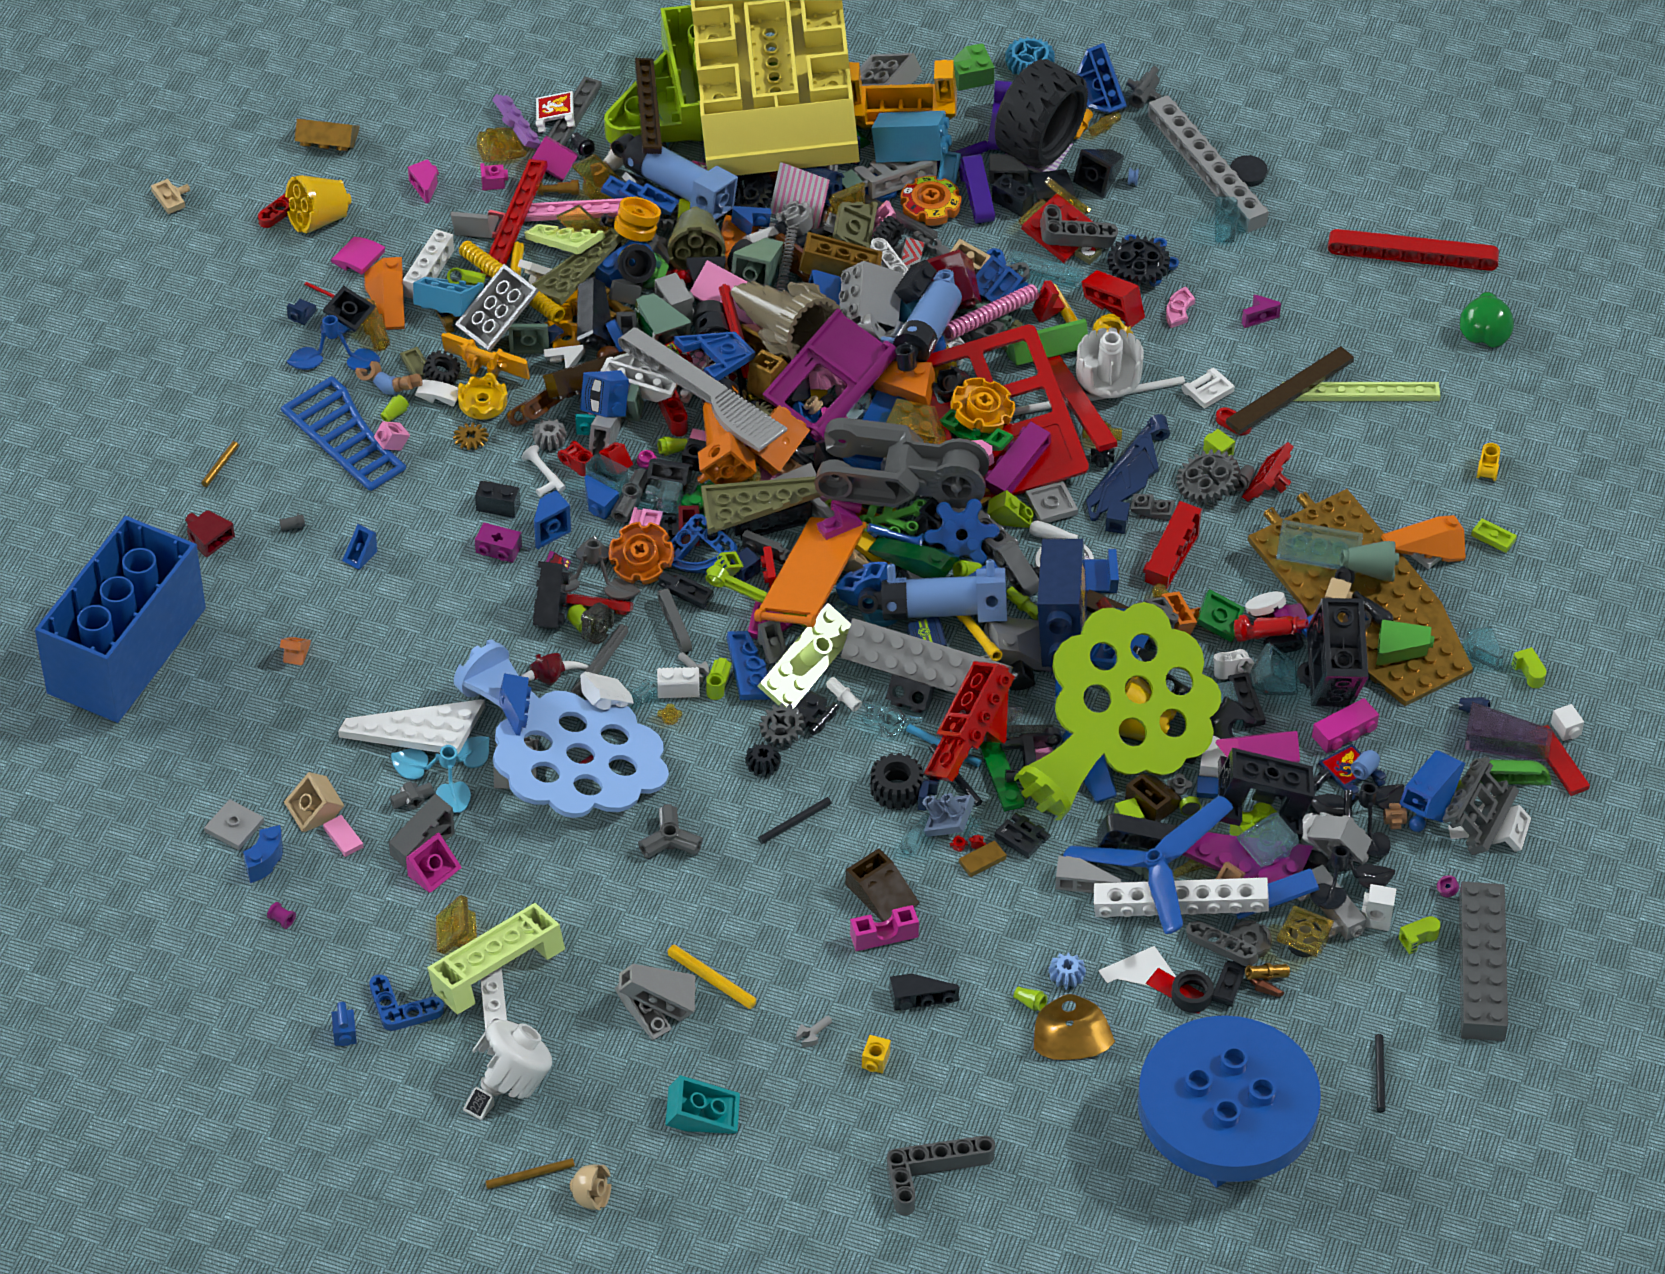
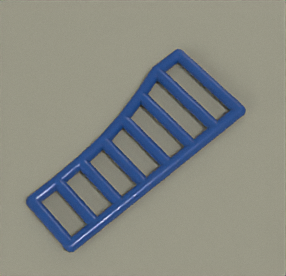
(336, 452)

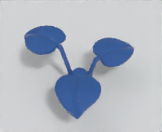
(309, 357)

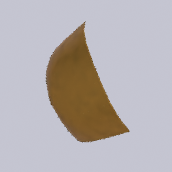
(1084, 1039)

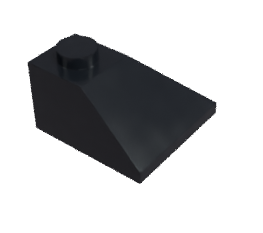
(349, 308)

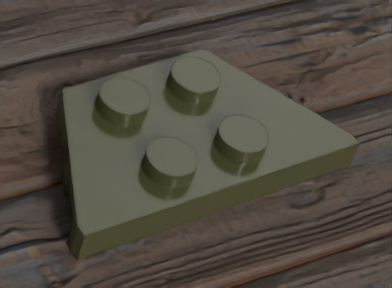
(855, 223)

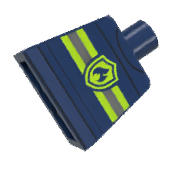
(927, 629)

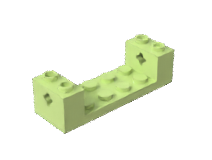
(456, 972)

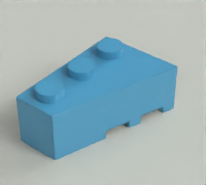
(445, 296)

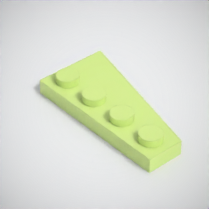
(565, 238)

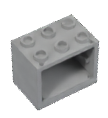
(868, 290)

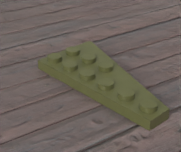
(564, 278)
(744, 501)

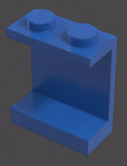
(1102, 573)

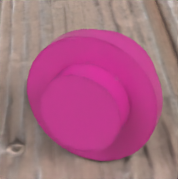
(644, 458)

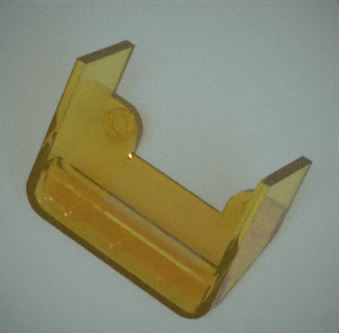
(595, 175)

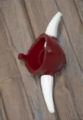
(549, 667)

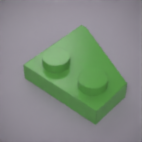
(660, 271)

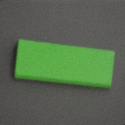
(1055, 341)

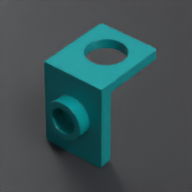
(583, 423)

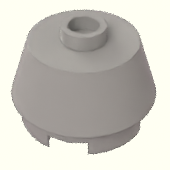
(797, 215)

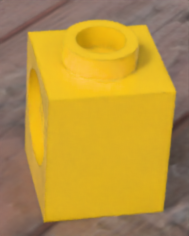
(879, 1047)

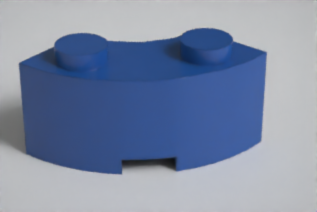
(869, 576)
(264, 854)

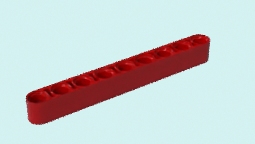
(1413, 249)

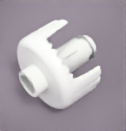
(1109, 363)
(519, 1059)

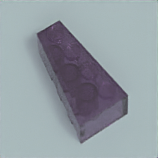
(1506, 734)

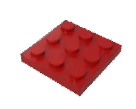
(1068, 213)

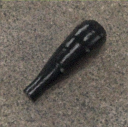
(1377, 612)

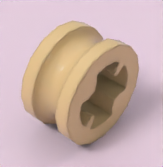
(813, 405)

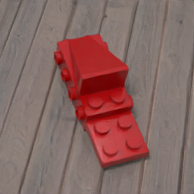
(983, 718)

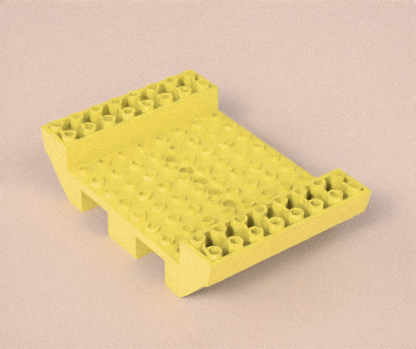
(761, 122)

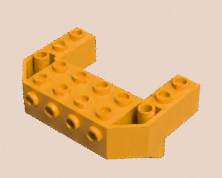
(878, 99)

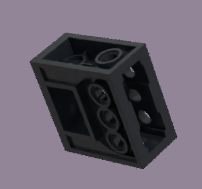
(1337, 652)

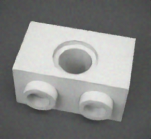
(1378, 907)

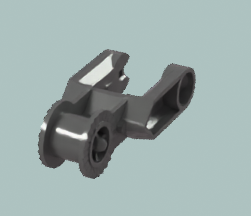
(943, 471)

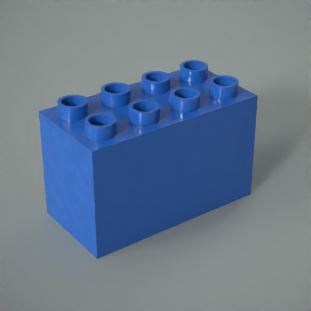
(120, 619)

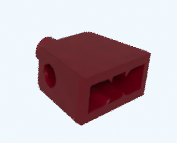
(209, 531)

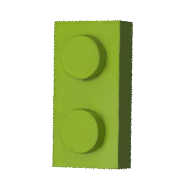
(1493, 535)

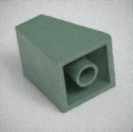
(759, 262)

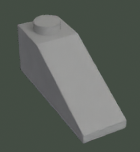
(1079, 875)

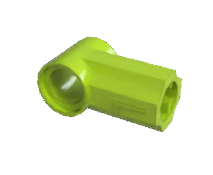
(470, 277)
(718, 678)

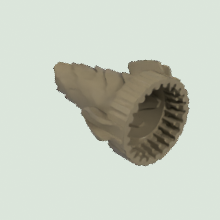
(785, 316)

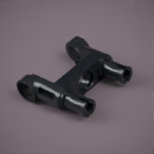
(1027, 743)

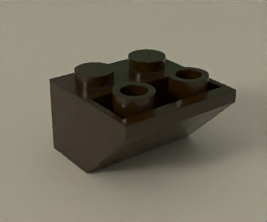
(1153, 797)

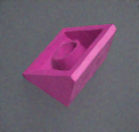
(557, 156)
(432, 863)

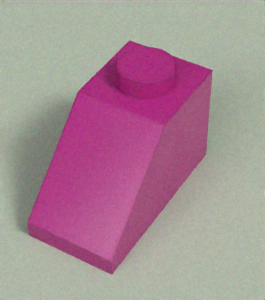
(424, 179)

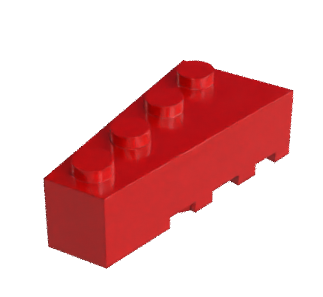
(1174, 545)

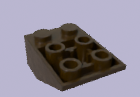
(879, 885)

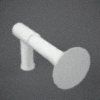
(554, 482)

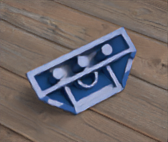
(1101, 81)

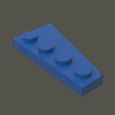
(747, 665)

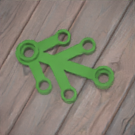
(892, 517)

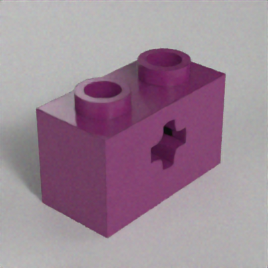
(498, 542)

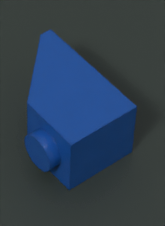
(600, 497)

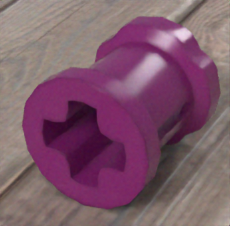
(281, 915)

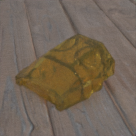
(499, 145)

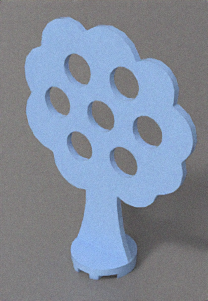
(515, 760)

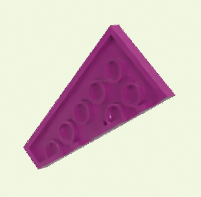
(1217, 849)

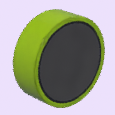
(1190, 805)

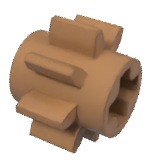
(1395, 816)

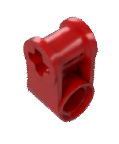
(575, 457)

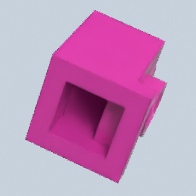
(493, 177)

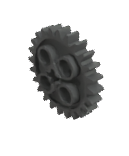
(1199, 486)

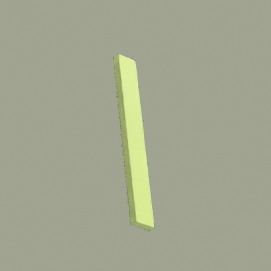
(1373, 391)

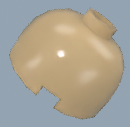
(591, 1186)

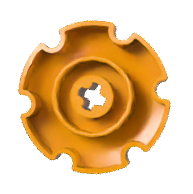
(982, 405)

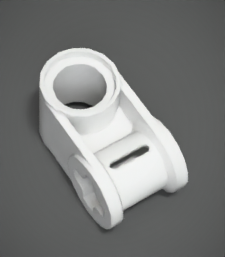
(1231, 663)

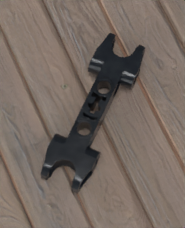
(1229, 709)

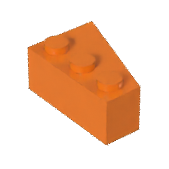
(911, 385)

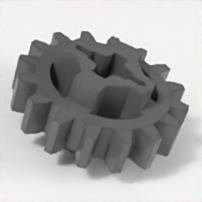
(783, 732)

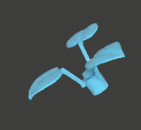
(474, 753)

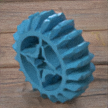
(1025, 52)

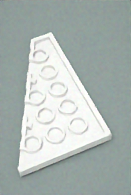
(417, 728)

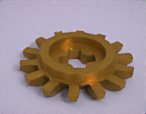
(470, 442)

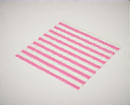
(800, 186)

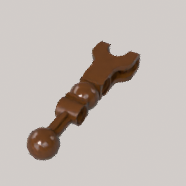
(540, 402)

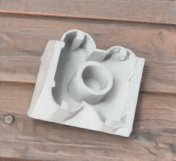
(604, 691)

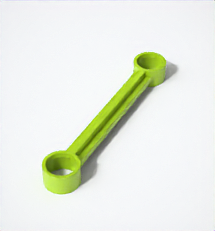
(720, 577)

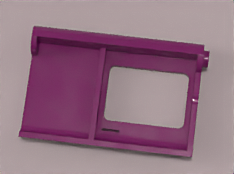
(846, 353)

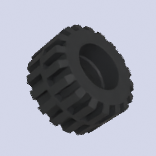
(896, 768)

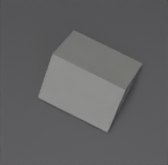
(474, 224)

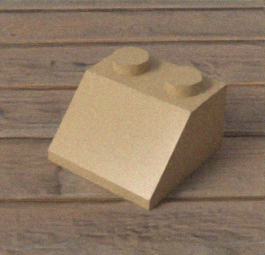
(313, 802)

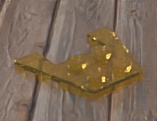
(920, 418)

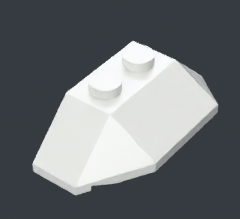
(651, 383)

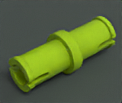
(1023, 602)

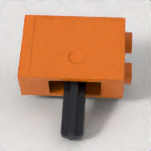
(778, 452)

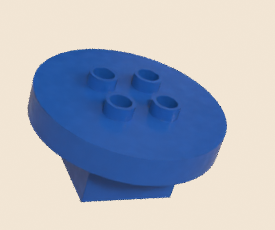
(1228, 1098)

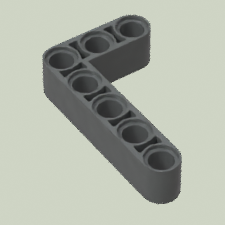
(931, 1163)

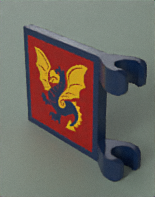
(1340, 769)

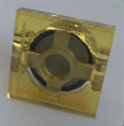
(1304, 936)

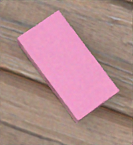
(343, 835)

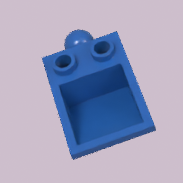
(1432, 789)

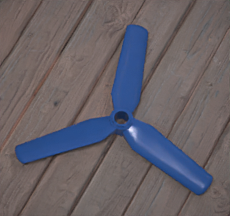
(1157, 859)

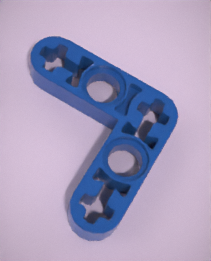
(394, 1011)

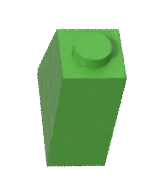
(1402, 642)

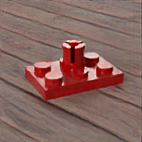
(1270, 473)

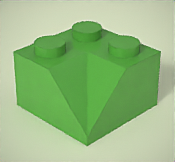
(973, 67)

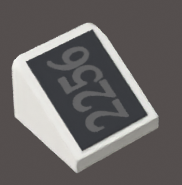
(479, 1103)

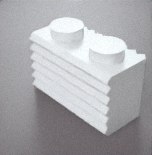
(678, 682)

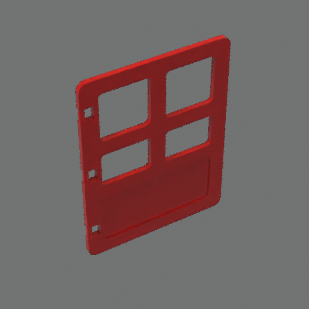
(1064, 455)

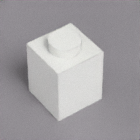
(1567, 722)

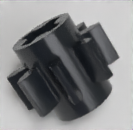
(1103, 457)

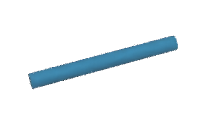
(934, 740)

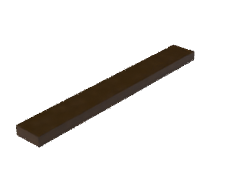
(648, 106)
(1289, 390)

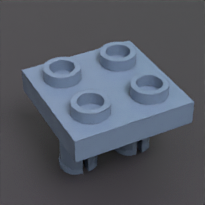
(947, 814)

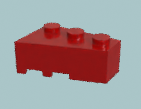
(1115, 295)

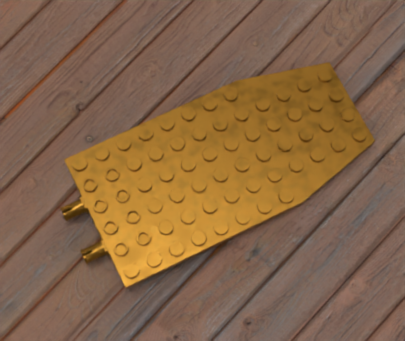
(1405, 598)

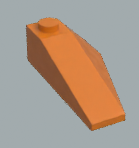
(1434, 537)

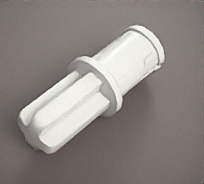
(843, 694)

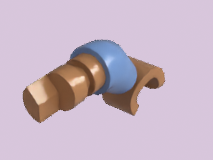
(388, 384)

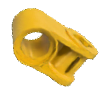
(1488, 464)

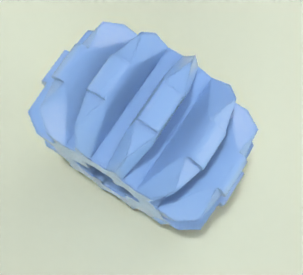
(1067, 970)

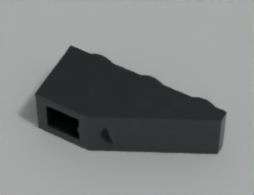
(917, 991)

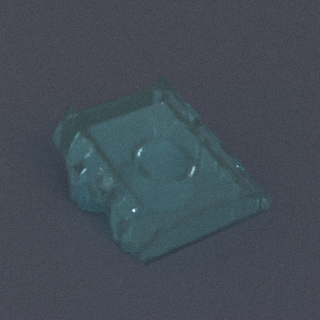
(1268, 840)

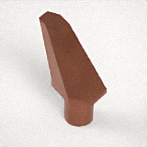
(1265, 987)

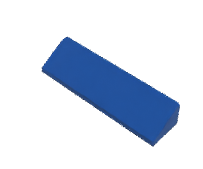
(1288, 889)

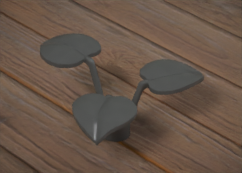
(593, 552)

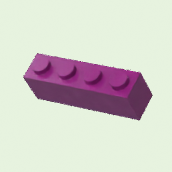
(1018, 459)

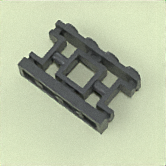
(1493, 812)

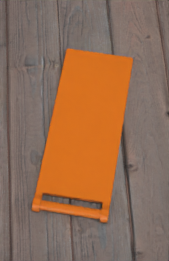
(808, 575)

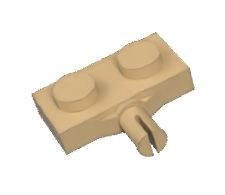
(170, 195)

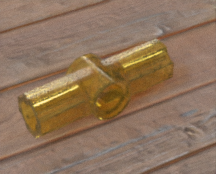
(375, 328)

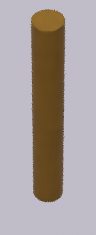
(219, 464)

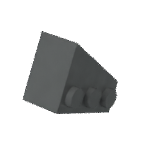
(432, 818)

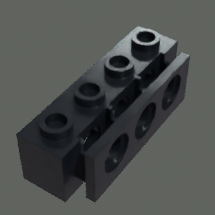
(780, 519)

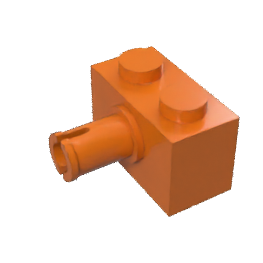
(1187, 616)

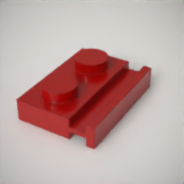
(767, 561)

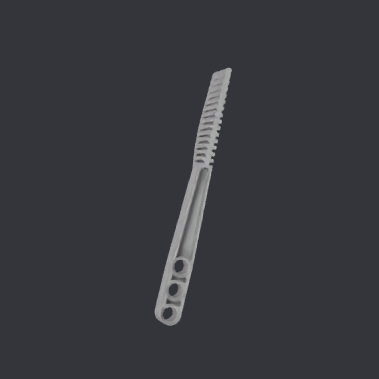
(730, 410)

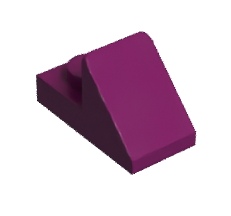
(1262, 310)
(842, 522)

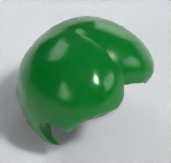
(1487, 320)

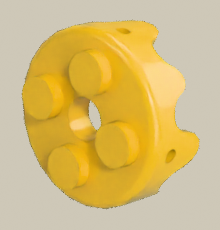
(486, 388)

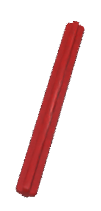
(732, 319)

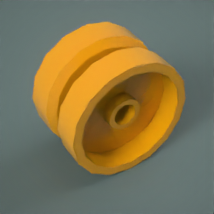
(637, 219)

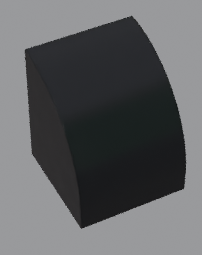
(1023, 676)

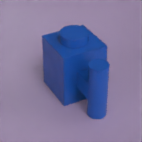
(343, 1026)

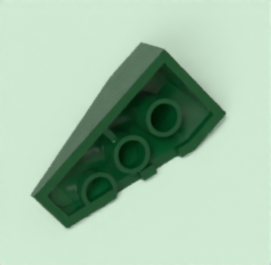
(915, 558)

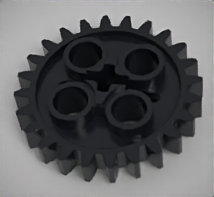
(756, 191)
(1138, 260)

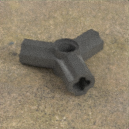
(670, 835)

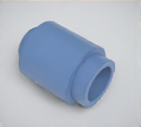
(1365, 764)

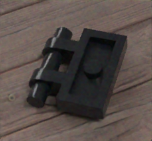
(813, 705)
(1018, 838)

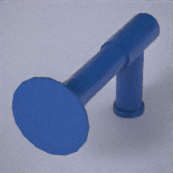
(876, 530)

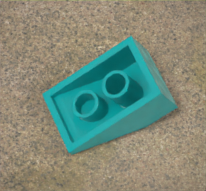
(701, 1107)

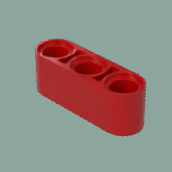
(674, 414)

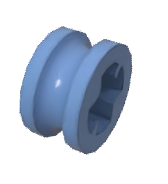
(1133, 176)

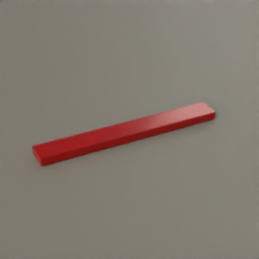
(517, 210)
(1081, 406)

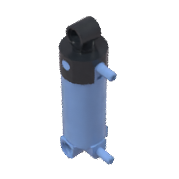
(927, 321)

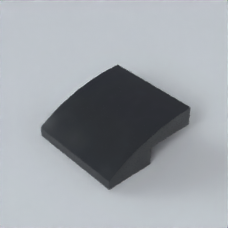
(1042, 191)

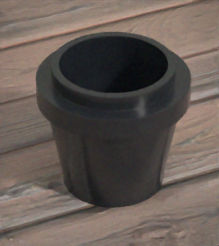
(644, 263)

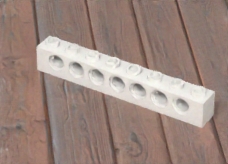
(1218, 896)

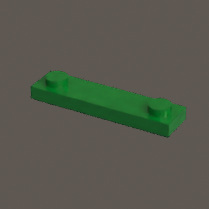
(996, 763)

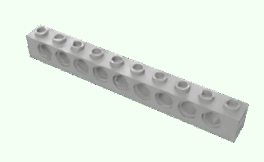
(1206, 161)

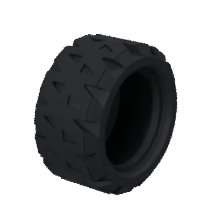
(1041, 113)

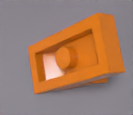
(295, 650)

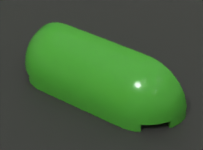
(1520, 772)

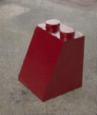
(963, 276)

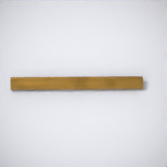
(530, 1173)

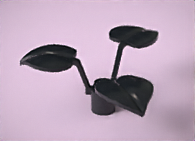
(1368, 796)
(1334, 897)

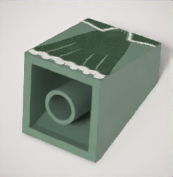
(660, 319)

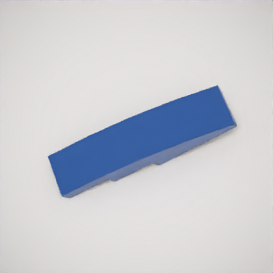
(618, 189)

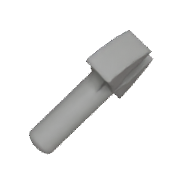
(703, 668)
(811, 1032)

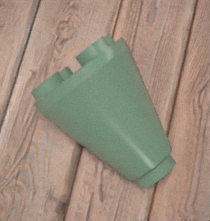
(1372, 560)

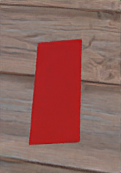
(1163, 983)

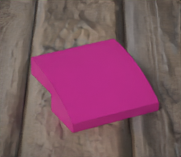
(358, 254)

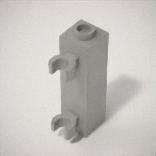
(1347, 918)

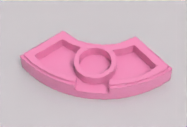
(1177, 307)

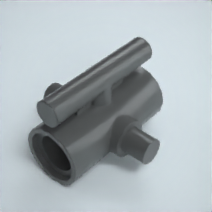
(1144, 88)

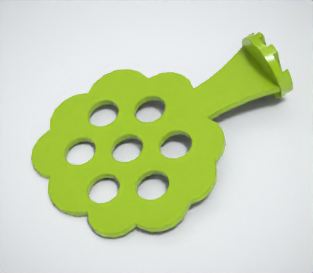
(1058, 776)

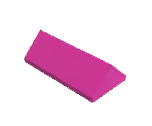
(1276, 744)

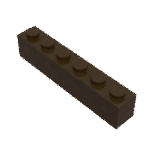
(571, 378)

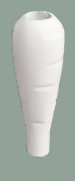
(1048, 531)

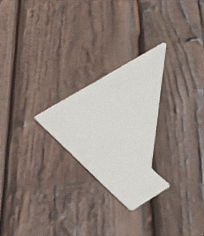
(1137, 967)

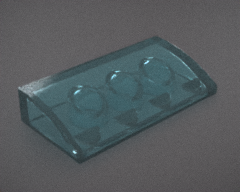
(1314, 544)

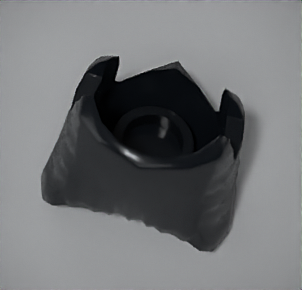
(947, 382)

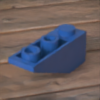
(513, 700)

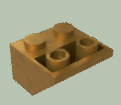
(763, 371)

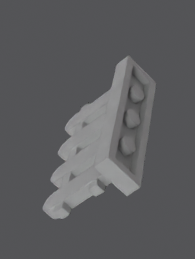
(891, 181)

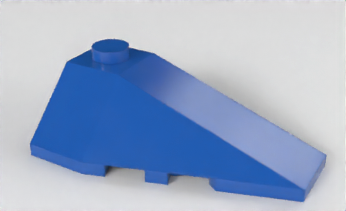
(1099, 779)

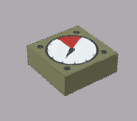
(1088, 254)

